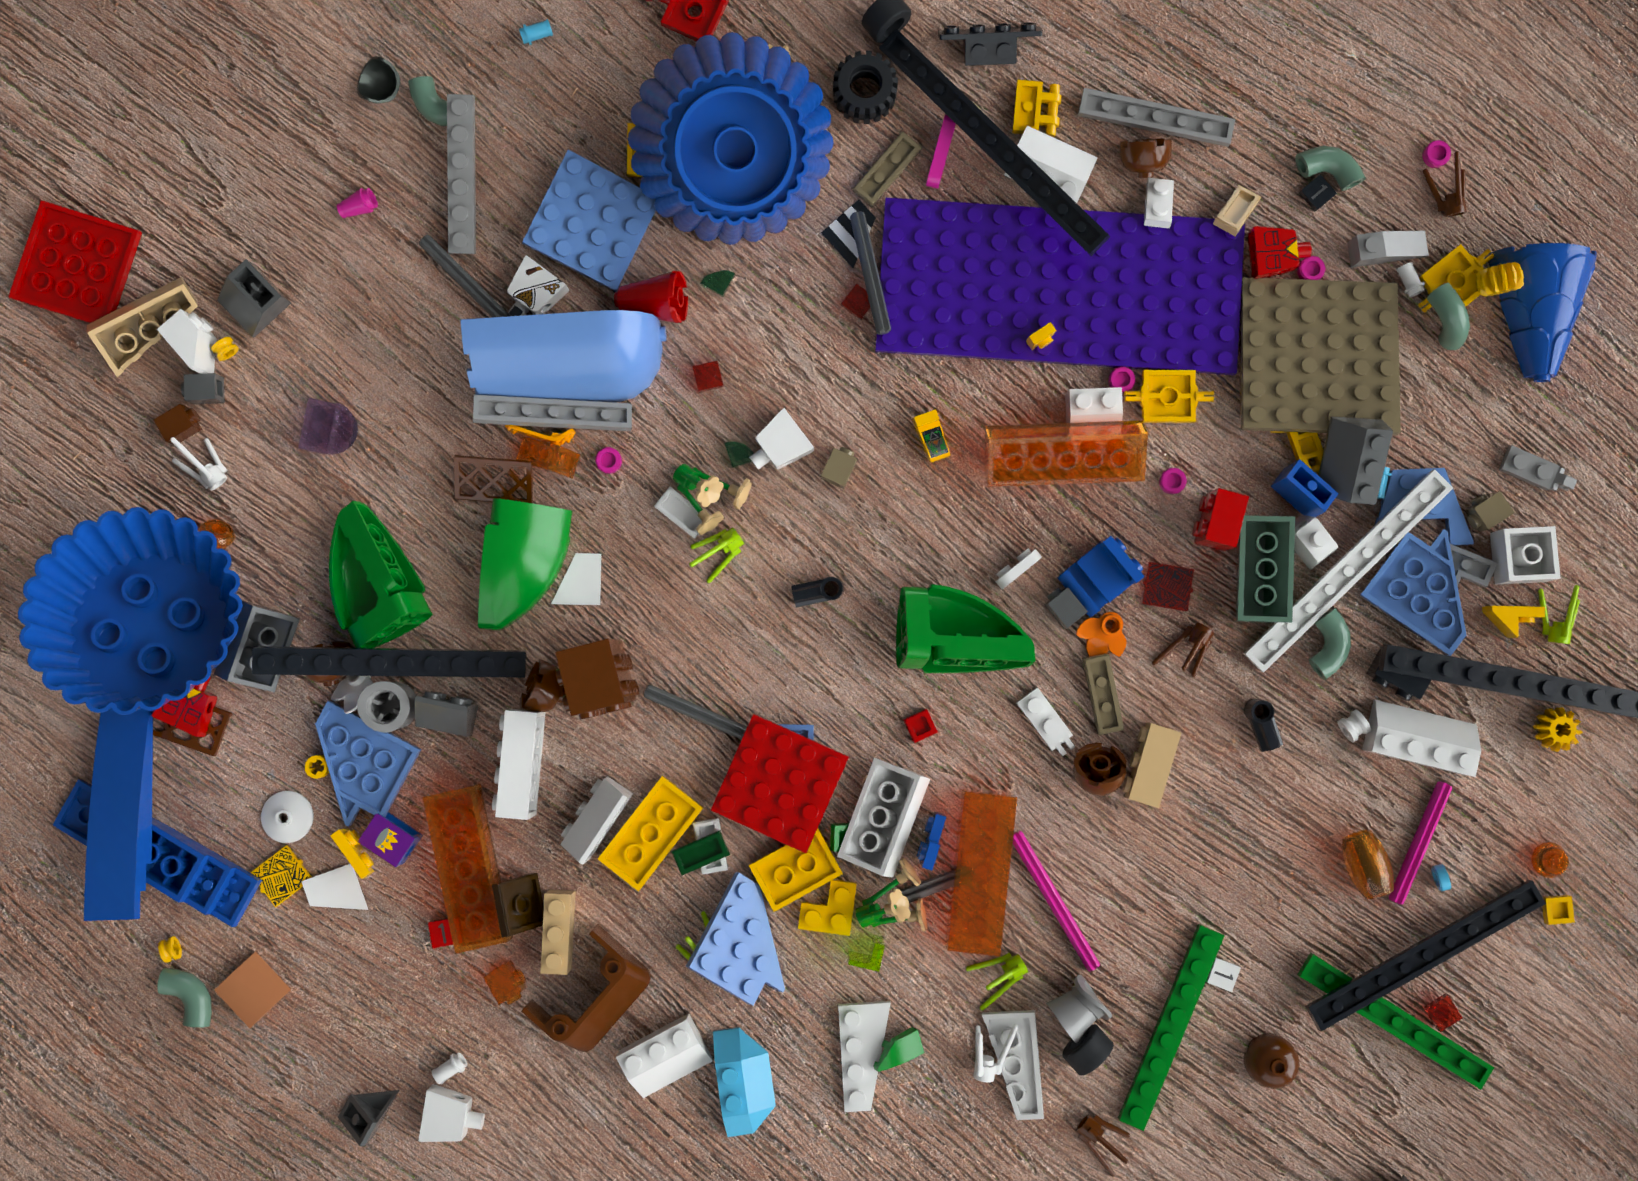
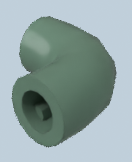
(427, 100)
(1333, 161)
(1452, 316)
(1336, 644)
(191, 993)

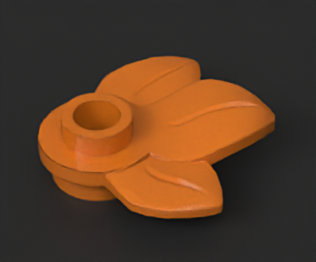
(1101, 639)

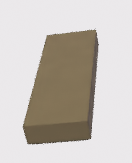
(887, 169)
(1103, 694)

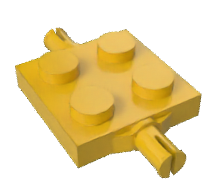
(1459, 270)
(1169, 396)

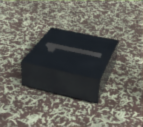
(1317, 193)

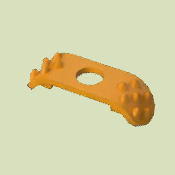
(556, 438)

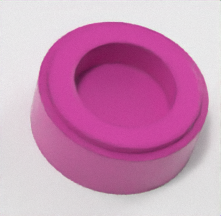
(1436, 154)
(1311, 268)
(1123, 378)
(608, 460)
(1172, 481)

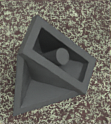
(365, 1113)

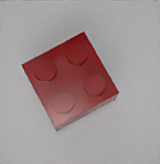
(1220, 519)

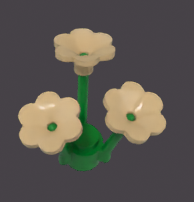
(708, 493)
(898, 904)

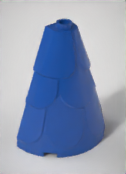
(1547, 303)

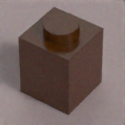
(179, 423)

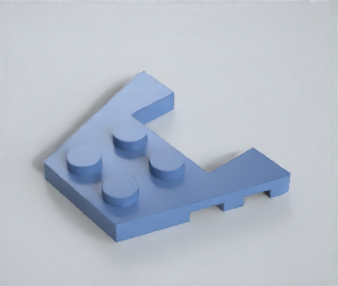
(1404, 480)

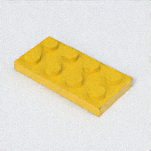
(650, 833)

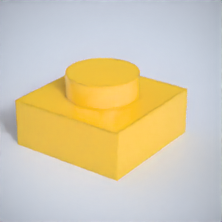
(1041, 337)
(1558, 910)

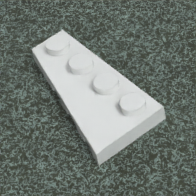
(861, 1039)
(1022, 1063)

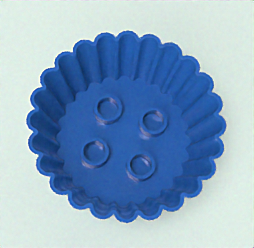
(730, 138)
(130, 611)

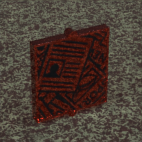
(1168, 586)

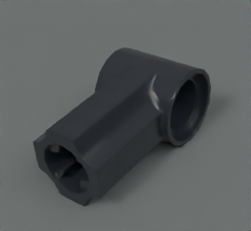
(814, 592)
(1265, 726)

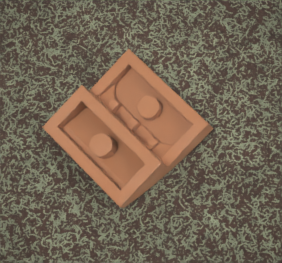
(252, 990)

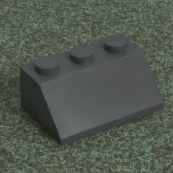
(1355, 458)
(256, 628)

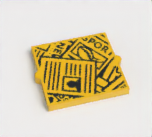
(281, 875)

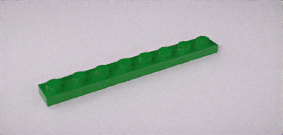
(1403, 1026)
(1170, 1027)

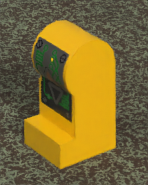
(931, 436)

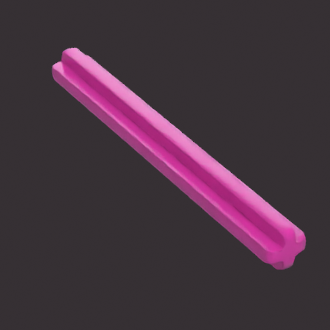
(1420, 842)

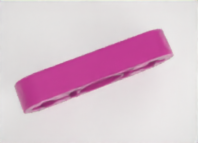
(941, 153)

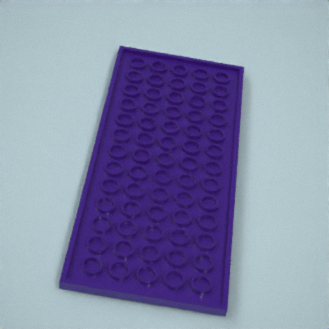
(993, 274)

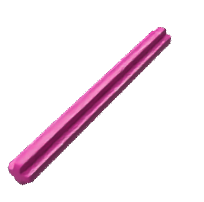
(1055, 901)

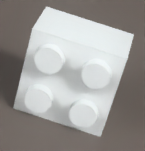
(1525, 555)

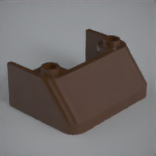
(627, 981)

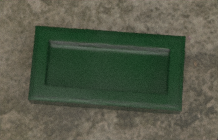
(700, 852)

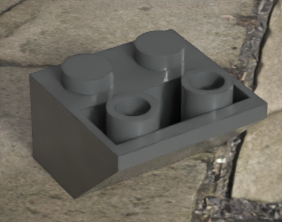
(251, 298)
(445, 715)

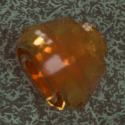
(222, 531)
(1549, 860)

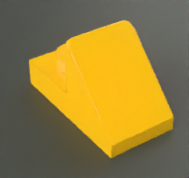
(1508, 617)

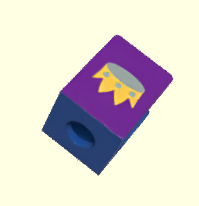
(390, 838)

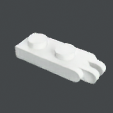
(1046, 721)

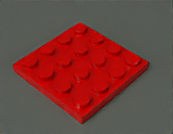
(74, 263)
(779, 783)

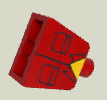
(1275, 251)
(190, 713)

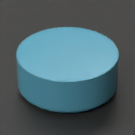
(1441, 877)

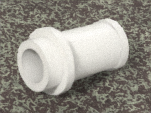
(1410, 280)
(449, 1068)

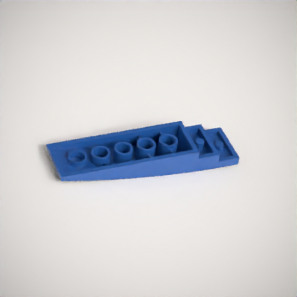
(119, 817)
(178, 865)

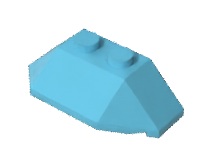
(742, 1081)

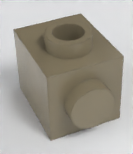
(1488, 511)

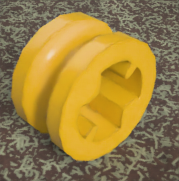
(224, 348)
(310, 770)
(170, 949)

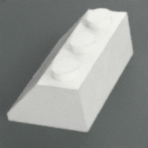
(1060, 161)
(595, 819)
(664, 1056)

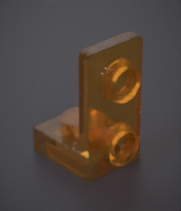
(549, 456)

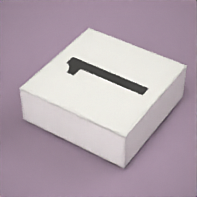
(1223, 974)

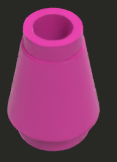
(359, 203)

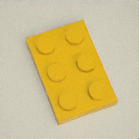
(792, 874)

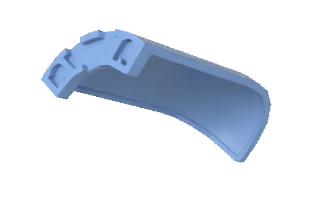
(564, 354)

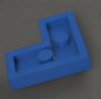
(929, 849)

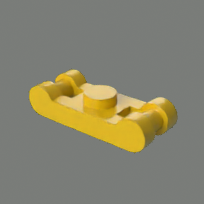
(1306, 447)

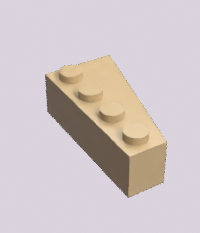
(133, 328)

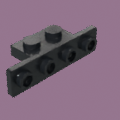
(990, 45)

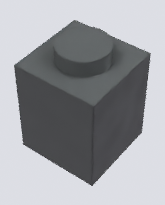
(203, 388)
(1065, 607)

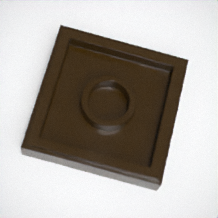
(519, 904)

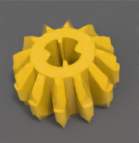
(1499, 279)
(1566, 725)

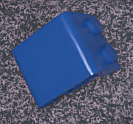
(1101, 574)

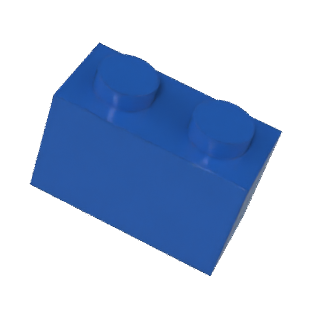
(1304, 489)

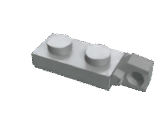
(1535, 470)

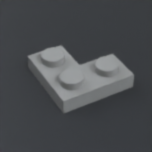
(1472, 566)

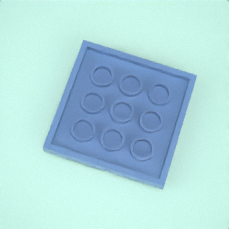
(590, 221)

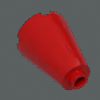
(657, 296)

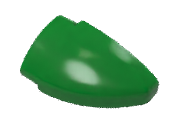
(372, 580)
(957, 633)

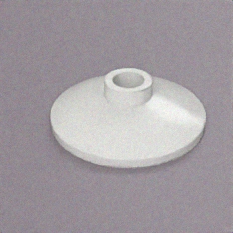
(299, 816)

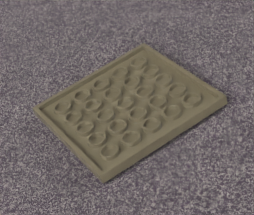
(1318, 353)

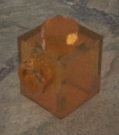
(506, 983)

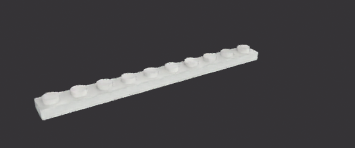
(1349, 569)

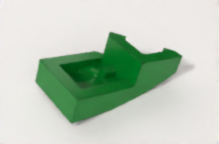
(900, 1050)

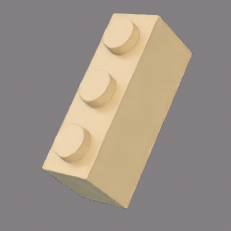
(1151, 764)
(558, 932)

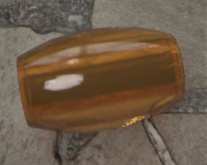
(1368, 864)

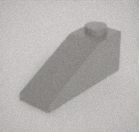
(1386, 247)

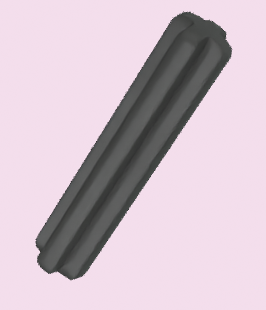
(929, 887)

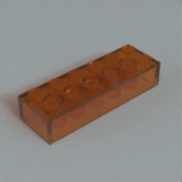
(1065, 453)
(465, 865)
(981, 872)

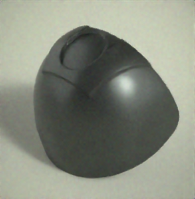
(378, 81)

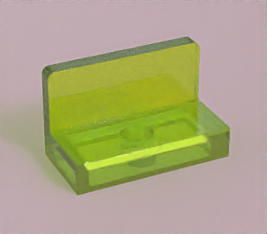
(870, 961)

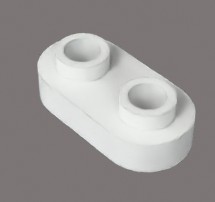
(1009, 574)

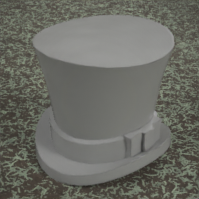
(387, 706)
(1078, 1009)

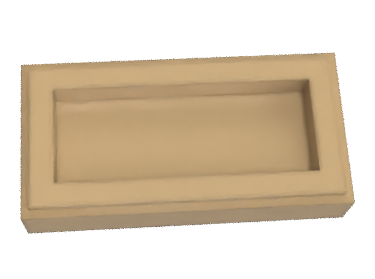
(1237, 210)

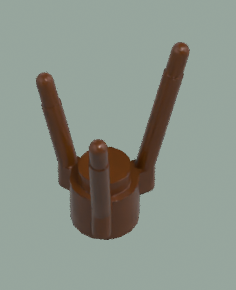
(1455, 202)
(1199, 638)
(1090, 1130)

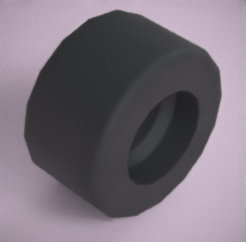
(884, 17)
(1089, 1051)

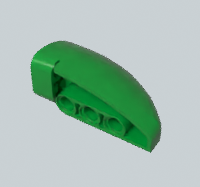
(519, 559)

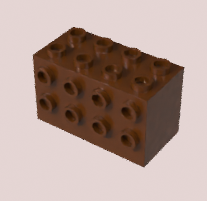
(596, 678)

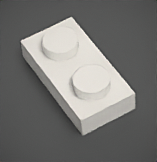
(1158, 203)

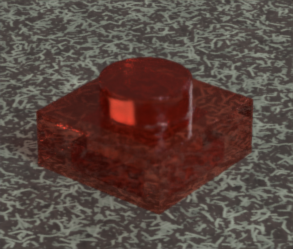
(857, 302)
(708, 376)
(1442, 1012)

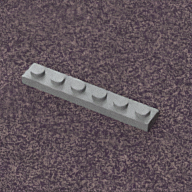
(1156, 117)
(461, 174)
(552, 413)

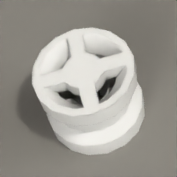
(1354, 726)

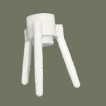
(211, 476)
(985, 1067)

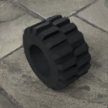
(865, 67)

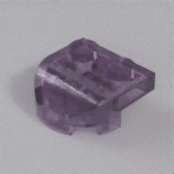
(327, 428)

